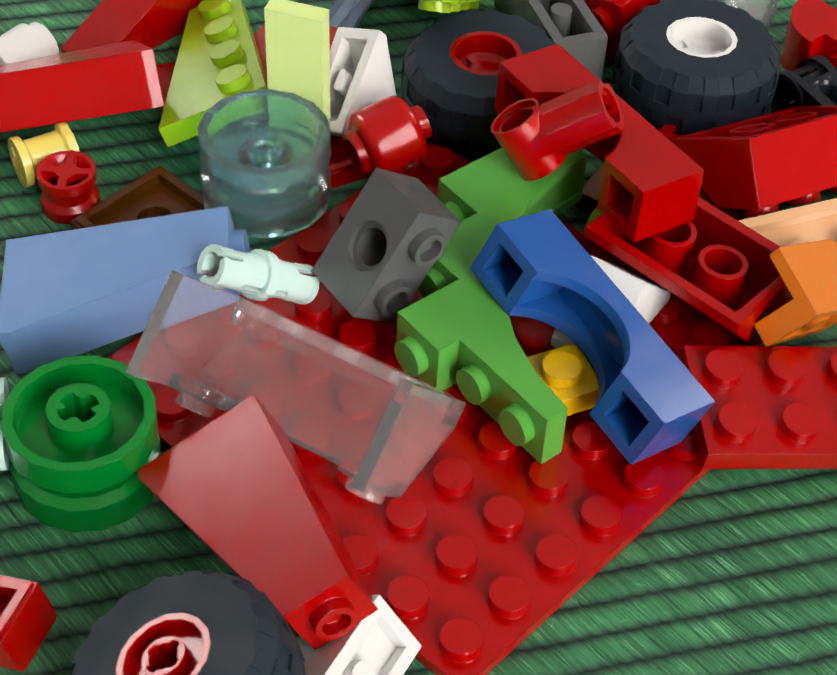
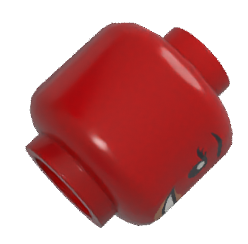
(387, 136)

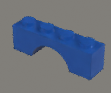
(547, 275)

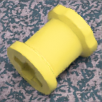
(29, 152)

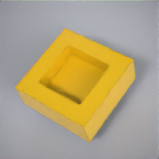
(568, 376)

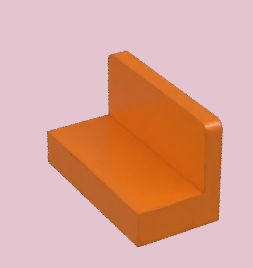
(812, 280)

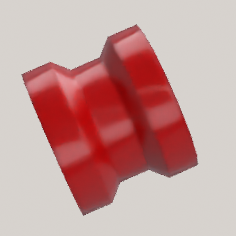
(67, 185)

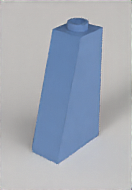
(98, 282)

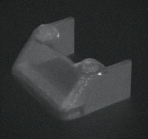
(320, 391)

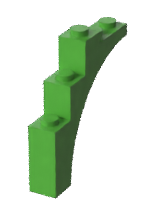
(459, 327)

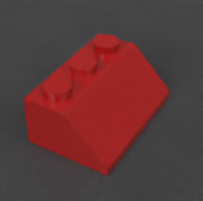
(767, 159)
(708, 264)

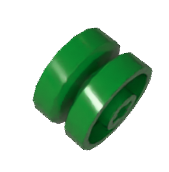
(77, 442)

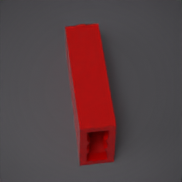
(79, 85)
(262, 517)

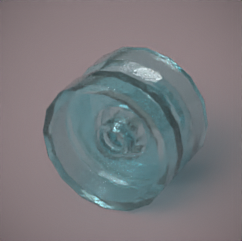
(266, 161)

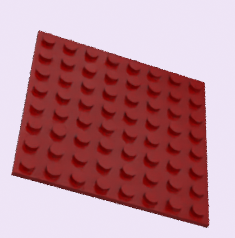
(484, 530)

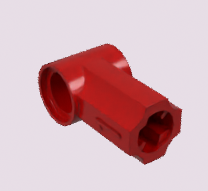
(543, 134)

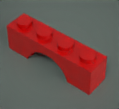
(645, 176)

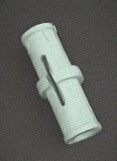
(257, 274)

